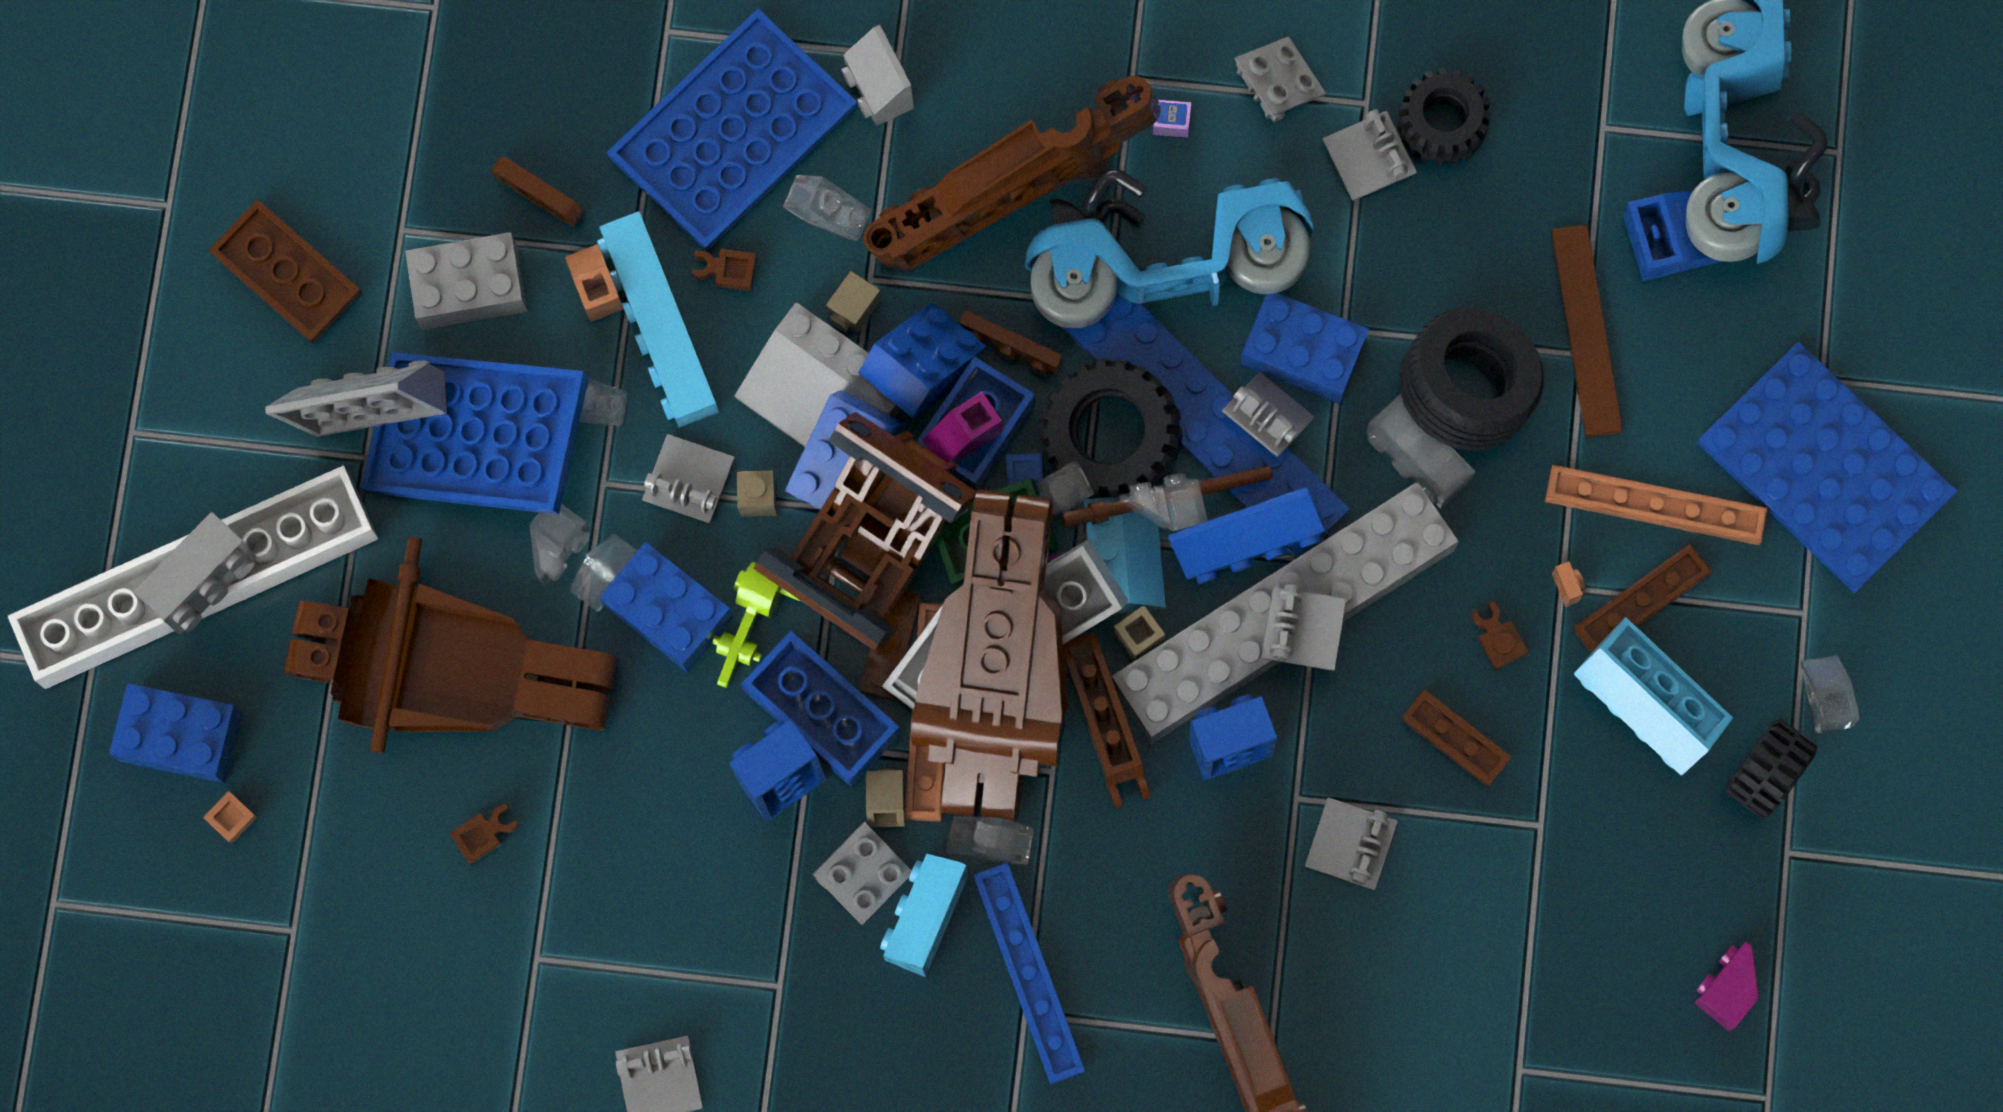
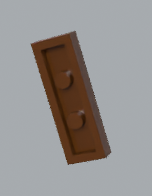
(1013, 346)
(884, 660)
(1456, 738)

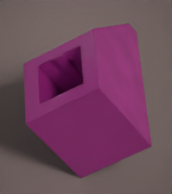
(964, 429)
(1732, 990)

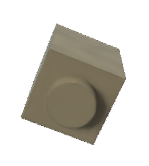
(853, 303)
(756, 493)
(1139, 633)
(885, 798)

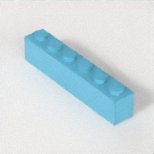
(658, 319)

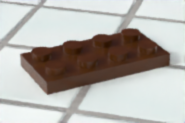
(285, 271)

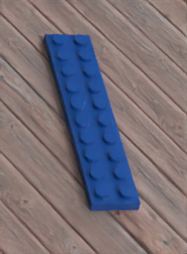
(1208, 434)

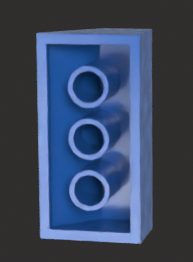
(1248, 535)

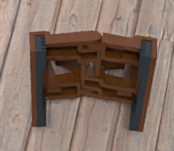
(910, 500)

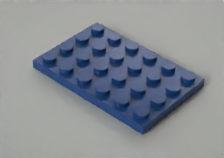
(732, 129)
(496, 446)
(1826, 467)

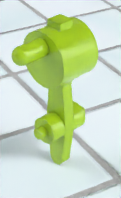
(758, 596)

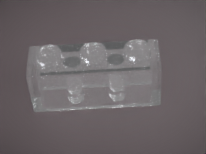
(1416, 454)

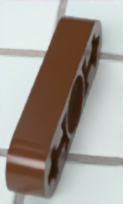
(537, 191)

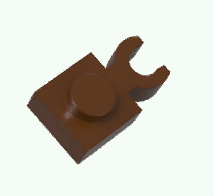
(731, 270)
(1500, 642)
(478, 837)

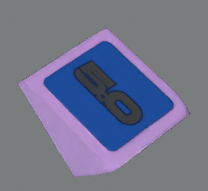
(1173, 119)

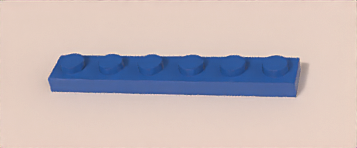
(1029, 973)

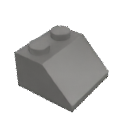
(878, 78)

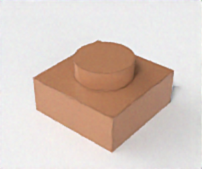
(1568, 583)
(230, 817)

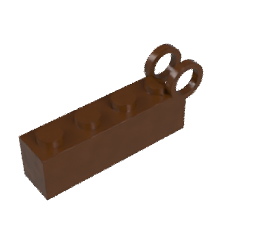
(1104, 715)

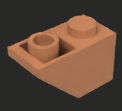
(594, 283)

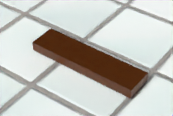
(1645, 596)

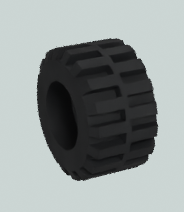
(1449, 90)
(1771, 769)

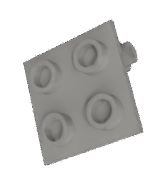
(1278, 78)
(1369, 155)
(1268, 414)
(688, 478)
(1303, 628)
(1351, 843)
(862, 873)
(659, 1077)

